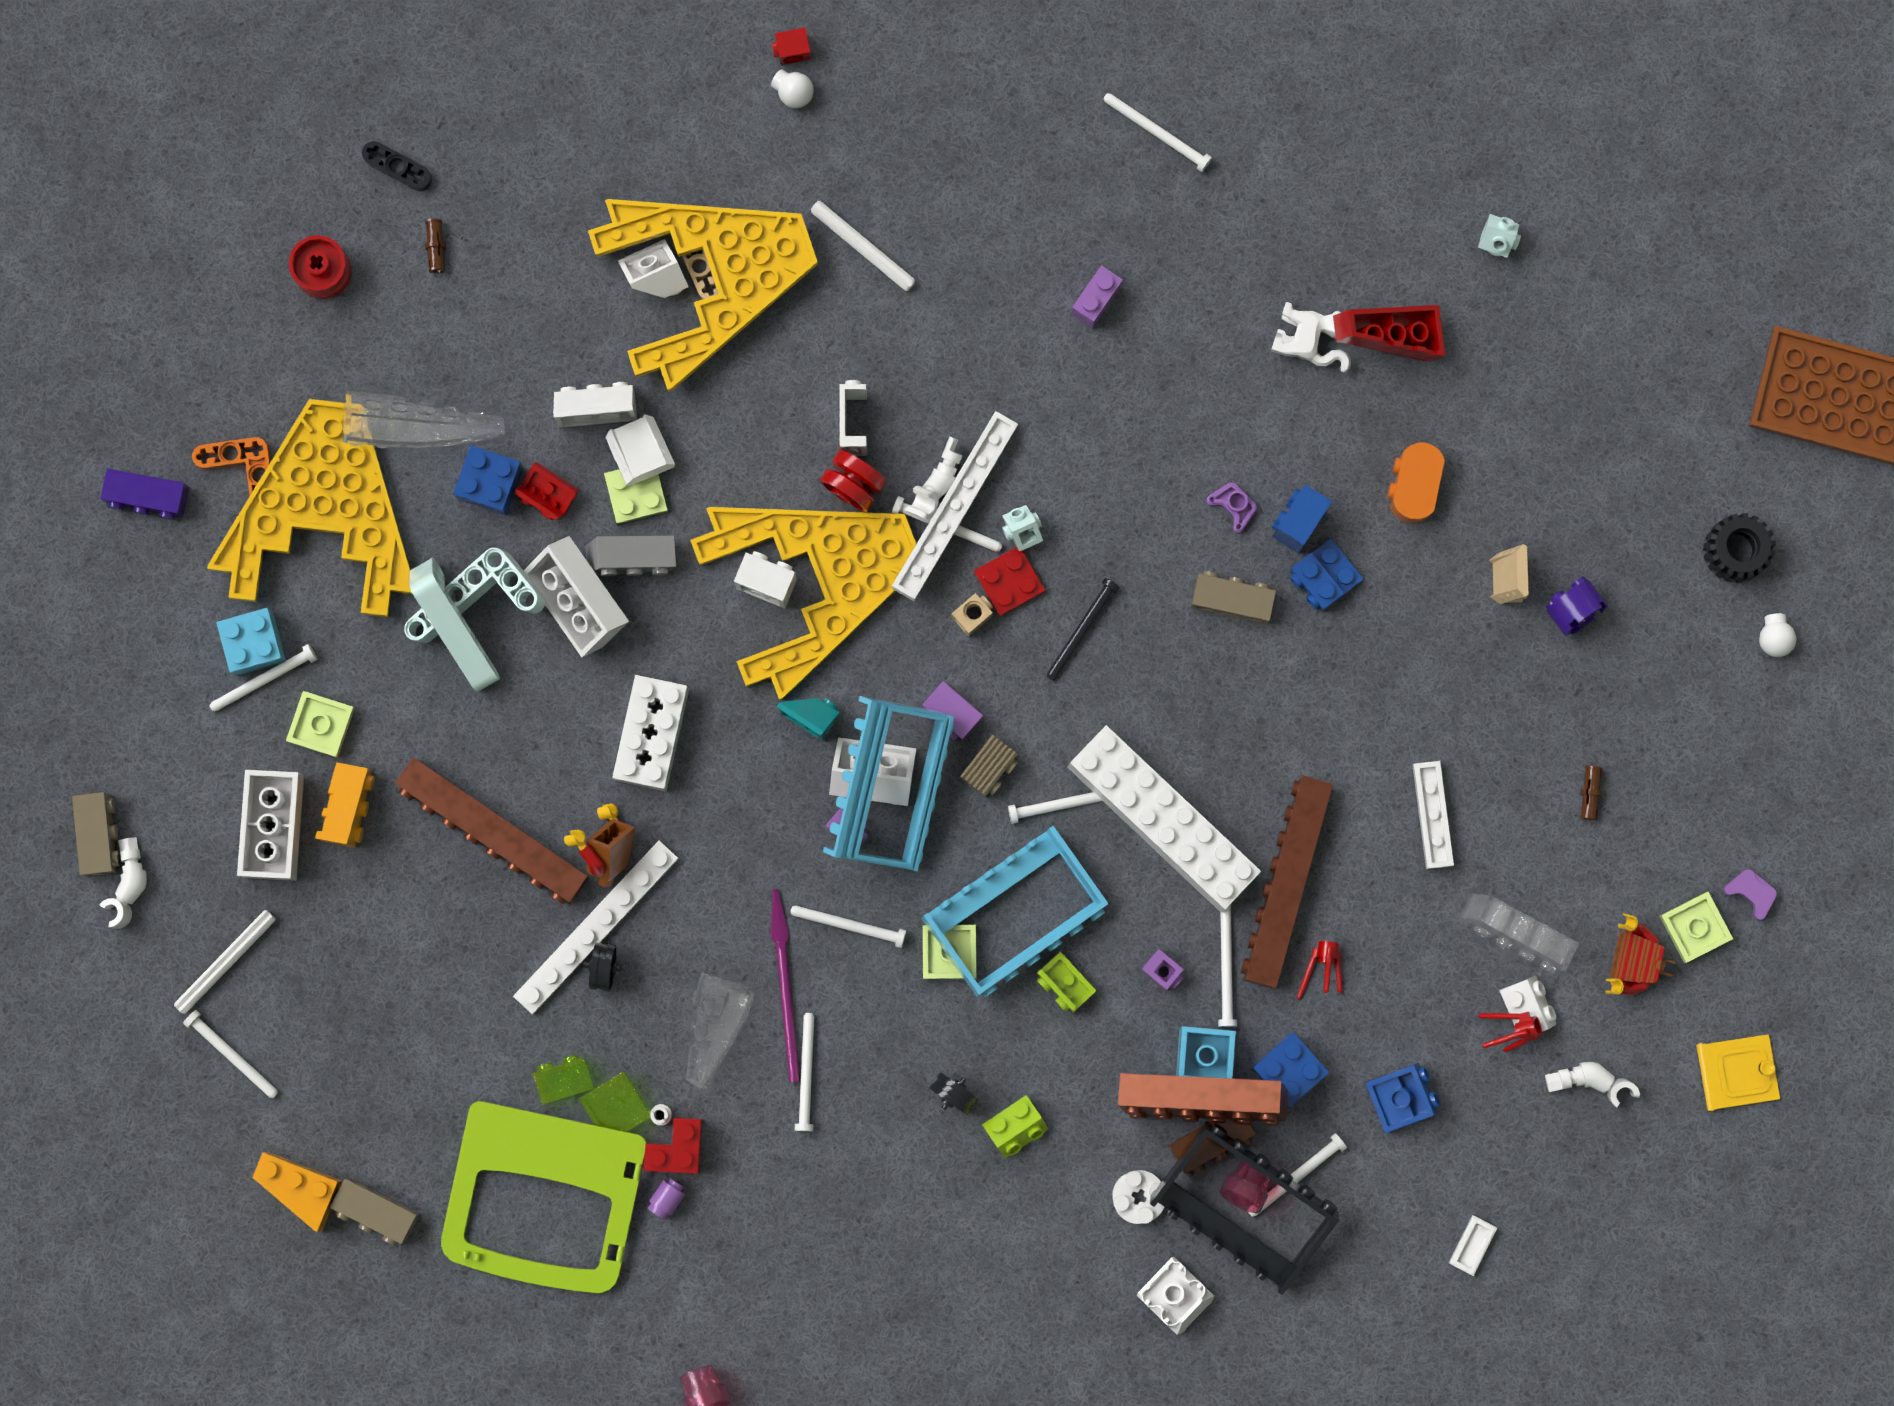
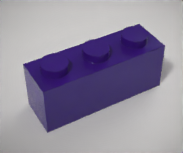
(144, 494)

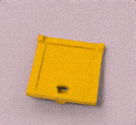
(1733, 1074)

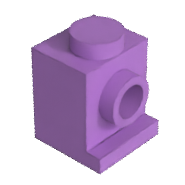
(1160, 960)

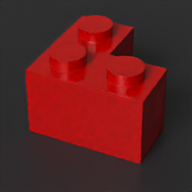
(682, 1154)

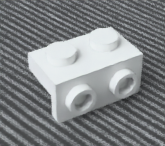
(1529, 996)

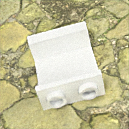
(851, 391)

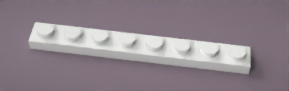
(954, 506)
(595, 927)

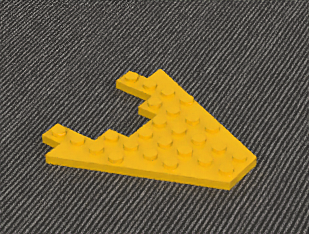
(323, 488)

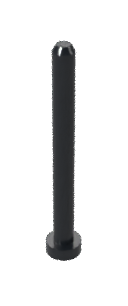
(1109, 587)

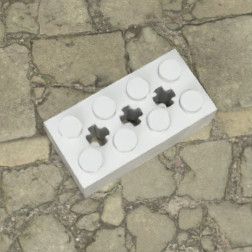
(576, 596)
(638, 720)
(259, 812)

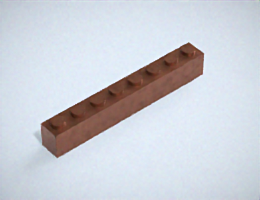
(491, 830)
(1287, 882)

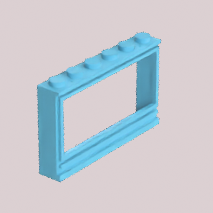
(863, 781)
(996, 882)

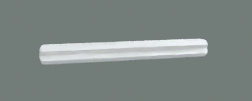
(863, 246)
(224, 962)

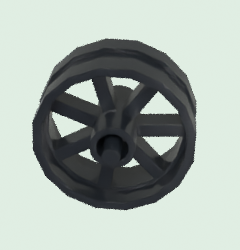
(602, 967)
(953, 1093)

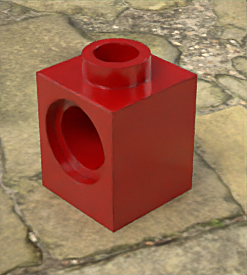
(791, 46)

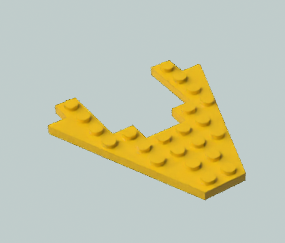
(751, 259)
(853, 561)

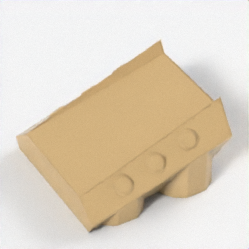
(1510, 575)

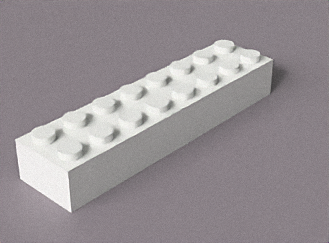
(1163, 819)

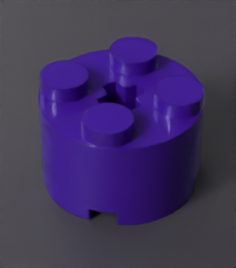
(1576, 607)

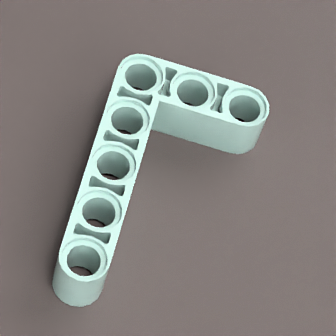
(428, 588)
(472, 592)

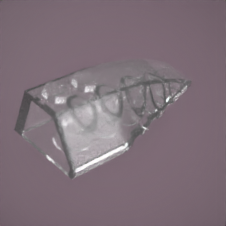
(396, 423)

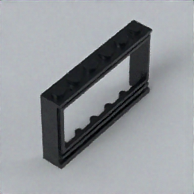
(1225, 1232)

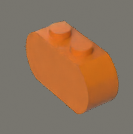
(1416, 482)

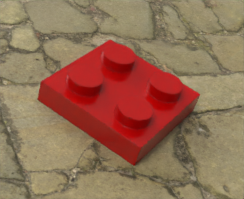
(1009, 581)

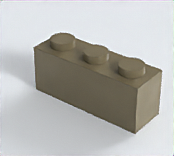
(1233, 597)
(96, 834)
(374, 1212)

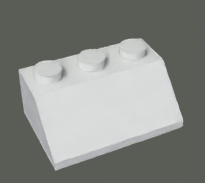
(595, 405)
(893, 776)

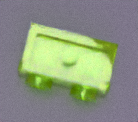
(563, 1080)

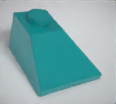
(811, 715)

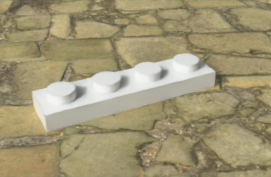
(1433, 815)

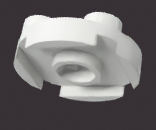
(1123, 1201)

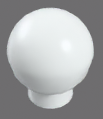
(793, 88)
(1777, 636)

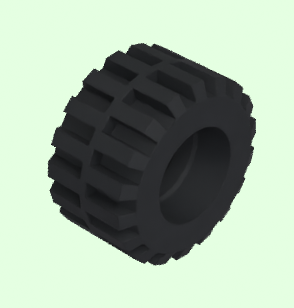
(1721, 559)

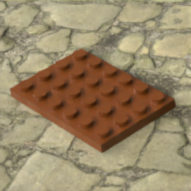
(1827, 395)

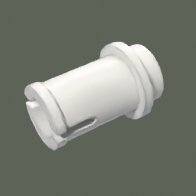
(667, 1114)

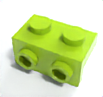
(1065, 982)
(1015, 1127)

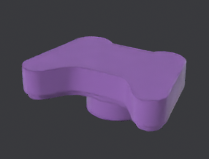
(1236, 503)
(1754, 889)

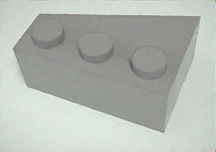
(631, 555)

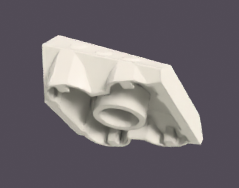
(639, 450)
(1175, 1296)

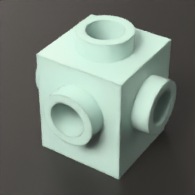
(1499, 236)
(1022, 528)

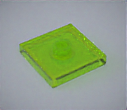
(616, 1104)

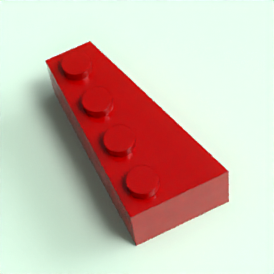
(1394, 330)

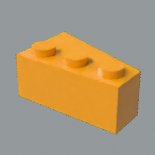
(346, 805)
(298, 1188)

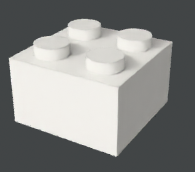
(765, 579)

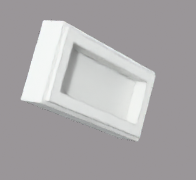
(1472, 1245)

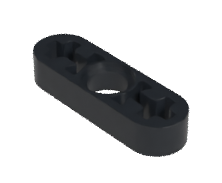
(383, 151)

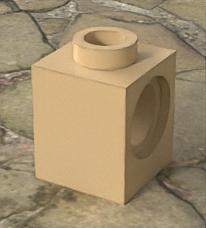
(969, 625)

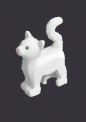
(1306, 339)

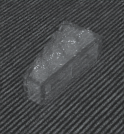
(1518, 931)

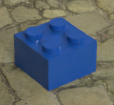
(488, 480)
(1304, 514)
(1293, 1065)

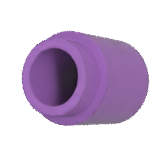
(666, 1198)

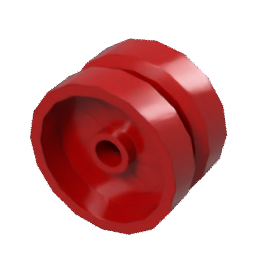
(317, 252)
(852, 480)

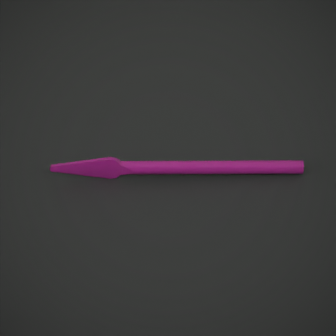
(779, 936)

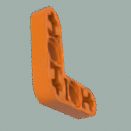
(252, 462)

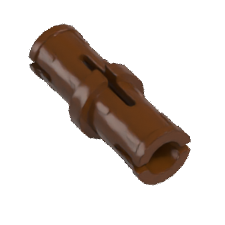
(435, 245)
(1591, 792)

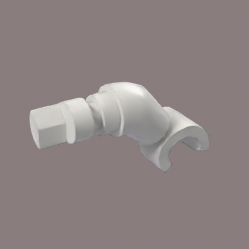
(937, 484)
(131, 886)
(1590, 1075)

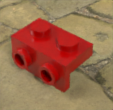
(546, 492)

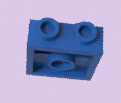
(1325, 575)
(1403, 1097)

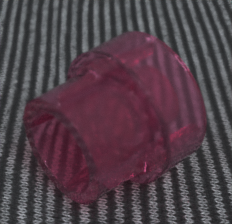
(1246, 1188)
(704, 1388)

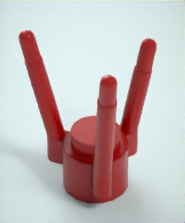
(1328, 954)
(1527, 1028)

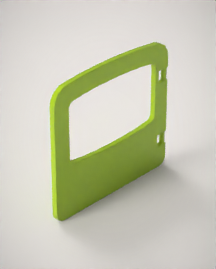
(550, 1149)

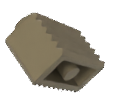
(989, 766)

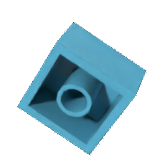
(251, 641)
(1205, 1052)

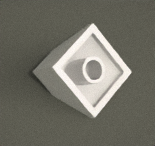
(654, 270)

